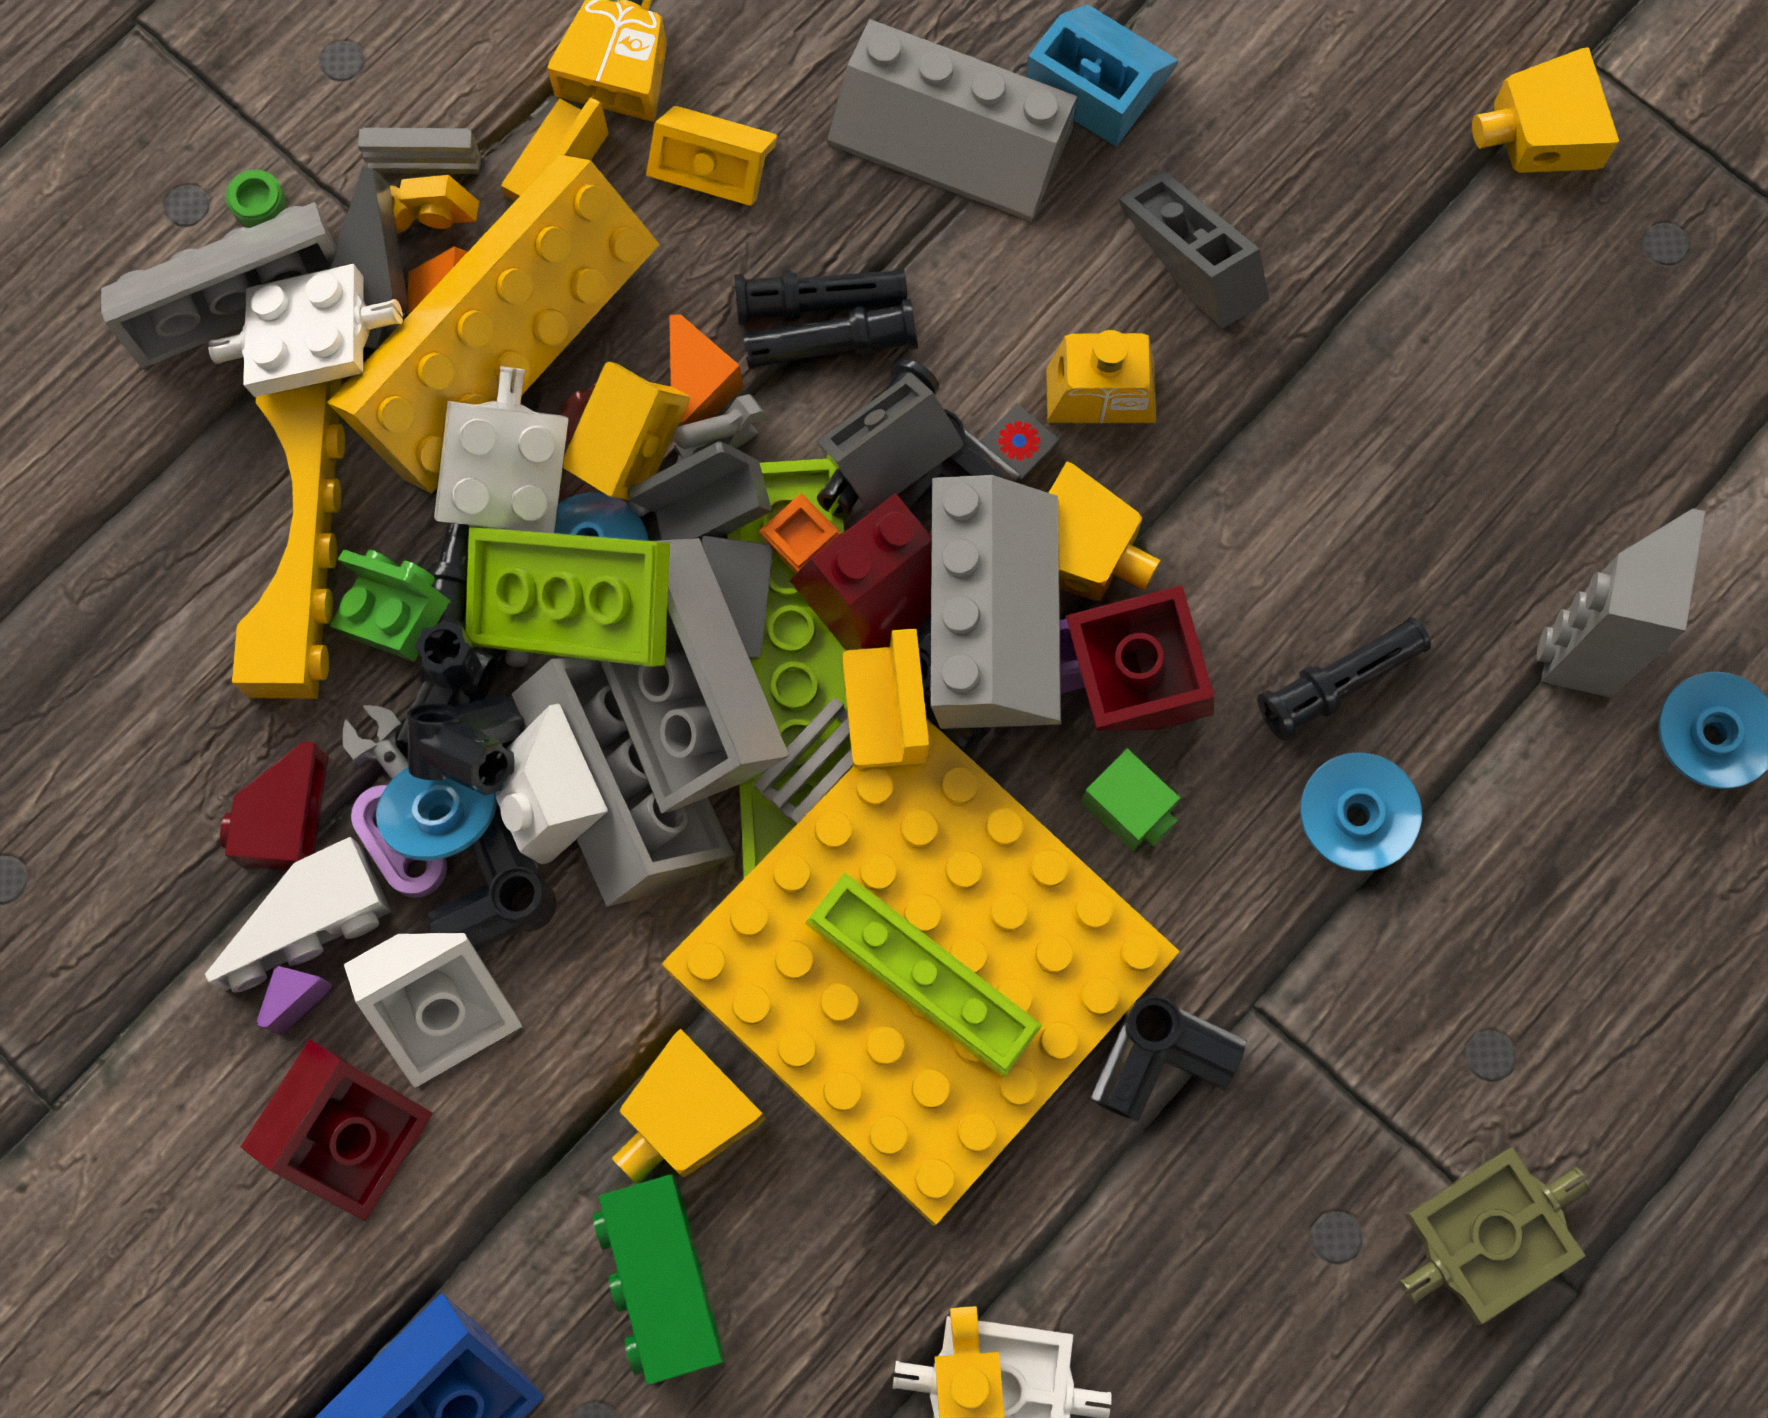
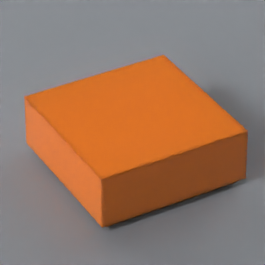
(798, 533)

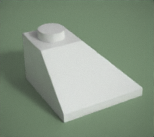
(551, 790)
(430, 1001)

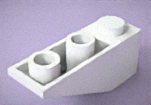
(311, 905)

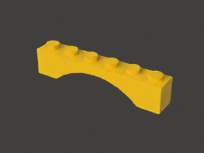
(282, 635)

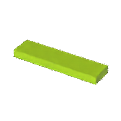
(923, 974)

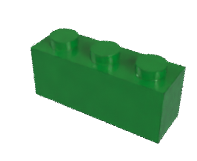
(658, 1280)

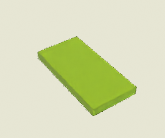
(568, 595)

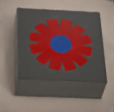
(1021, 441)

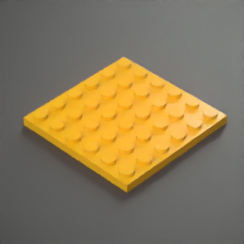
(981, 884)

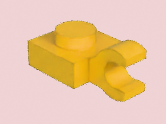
(434, 201)
(968, 1380)

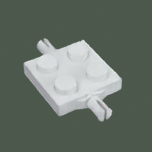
(304, 330)
(501, 462)
(1032, 1373)

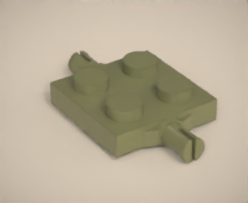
(1494, 1235)

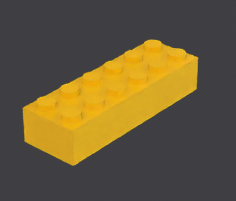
(503, 304)

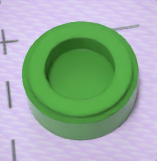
(255, 197)

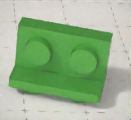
(388, 604)

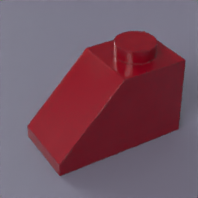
(278, 812)

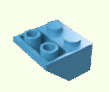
(1104, 67)

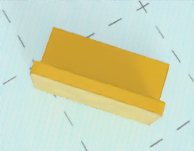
(563, 132)
(709, 154)
(624, 431)
(886, 703)

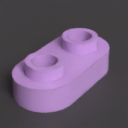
(390, 863)

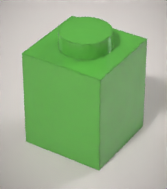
(1132, 802)

